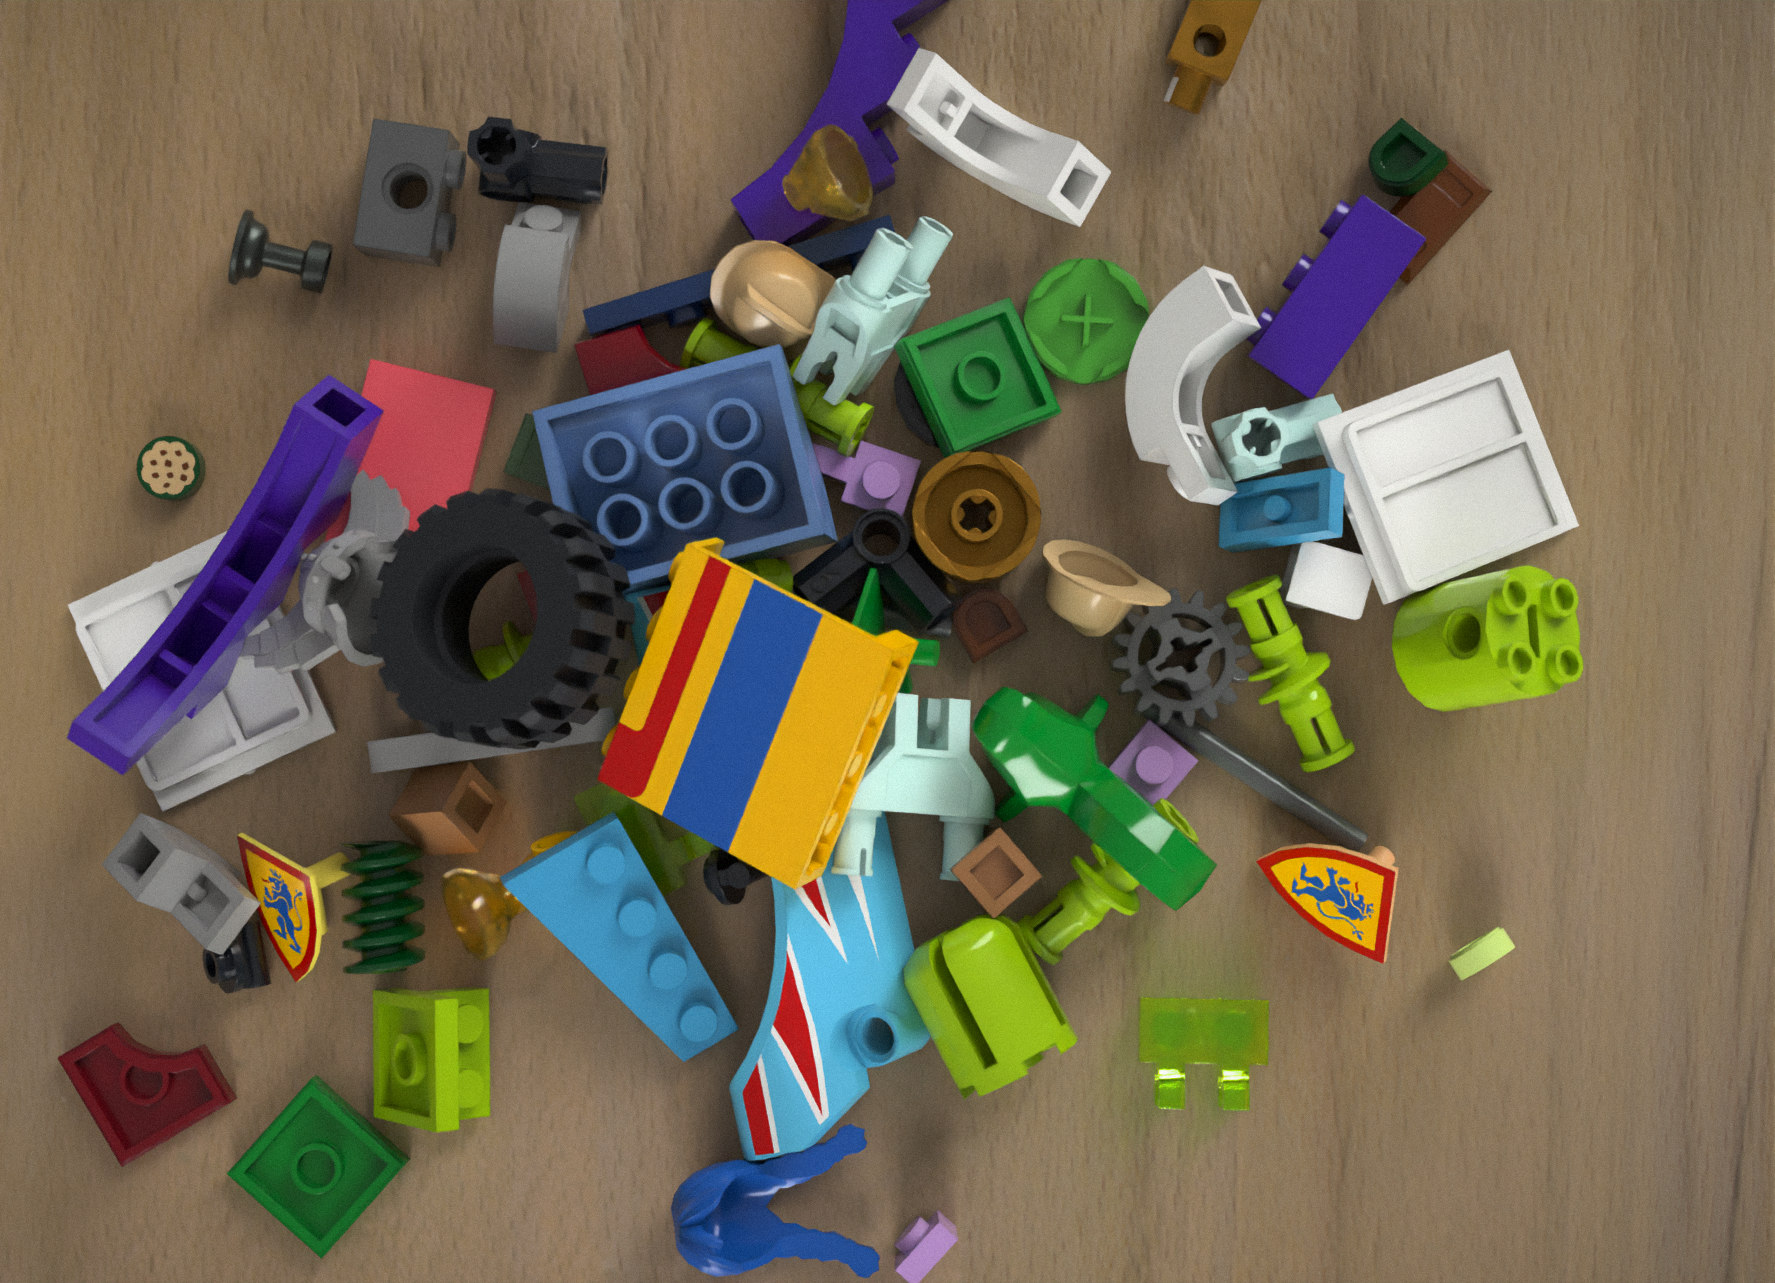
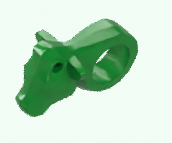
(1056, 763)

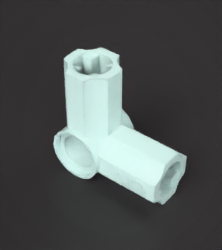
(1264, 440)

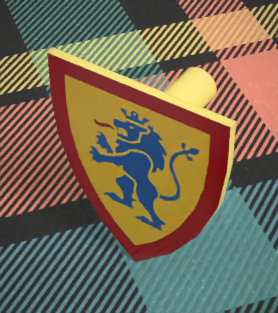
(290, 901)

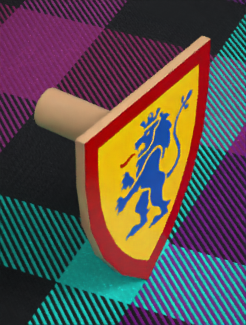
(1338, 892)

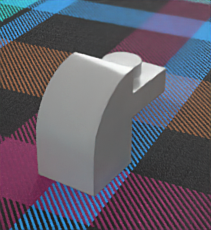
(534, 277)
(183, 878)

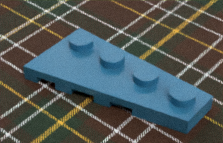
(620, 927)

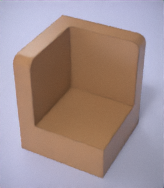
(448, 809)
(995, 872)

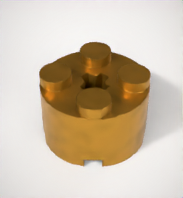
(976, 480)

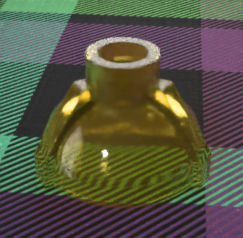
(830, 177)
(479, 910)

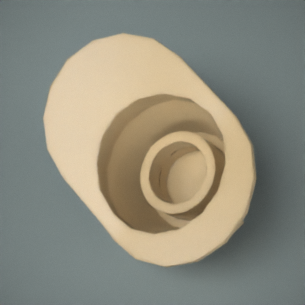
(769, 295)
(1094, 587)

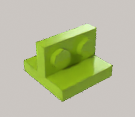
(431, 1056)

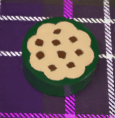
(171, 468)

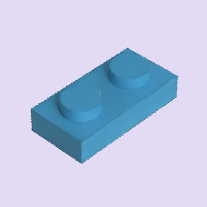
(1283, 511)

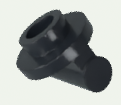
(728, 876)
(241, 964)

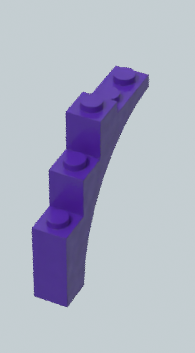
(857, 95)
(241, 582)

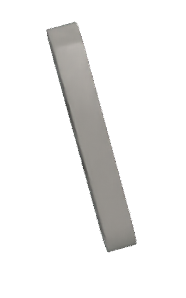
(433, 749)

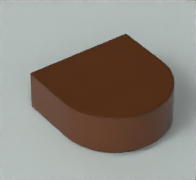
(986, 622)

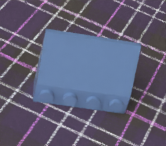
(690, 463)

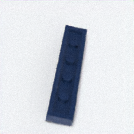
(686, 299)

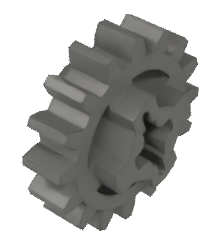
(1195, 685)

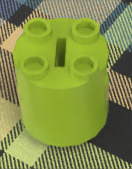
(1488, 639)

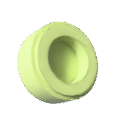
(1481, 952)

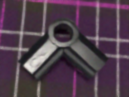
(522, 166)
(904, 576)

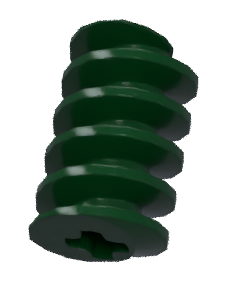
(383, 906)

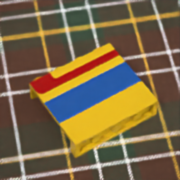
(752, 715)

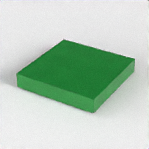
(977, 378)
(318, 1166)

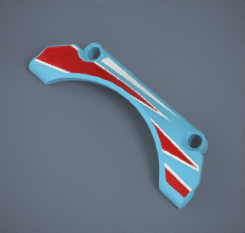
(829, 991)

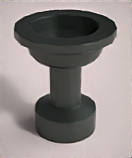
(254, 250)

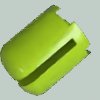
(986, 1003)

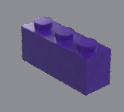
(1333, 294)

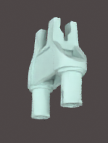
(872, 308)
(922, 773)

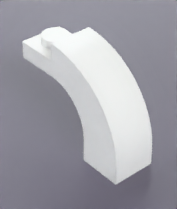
(994, 145)
(1168, 378)

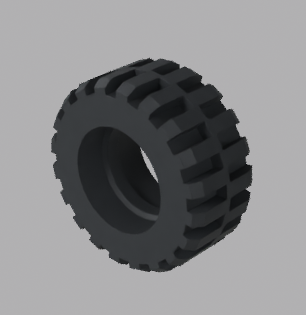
(429, 607)

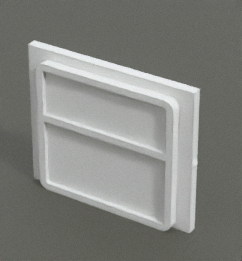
(1446, 476)
(239, 730)

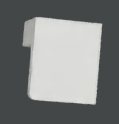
(1326, 580)

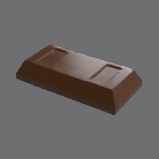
(1439, 211)

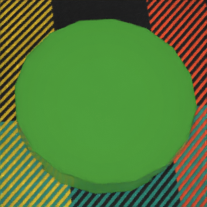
(1085, 320)

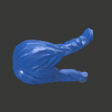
(729, 1229)

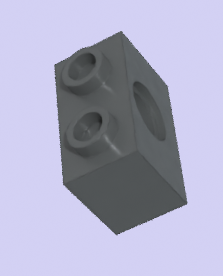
(394, 158)

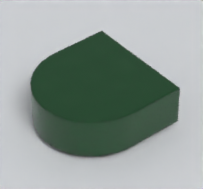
(1404, 160)

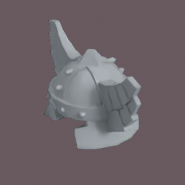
(337, 587)

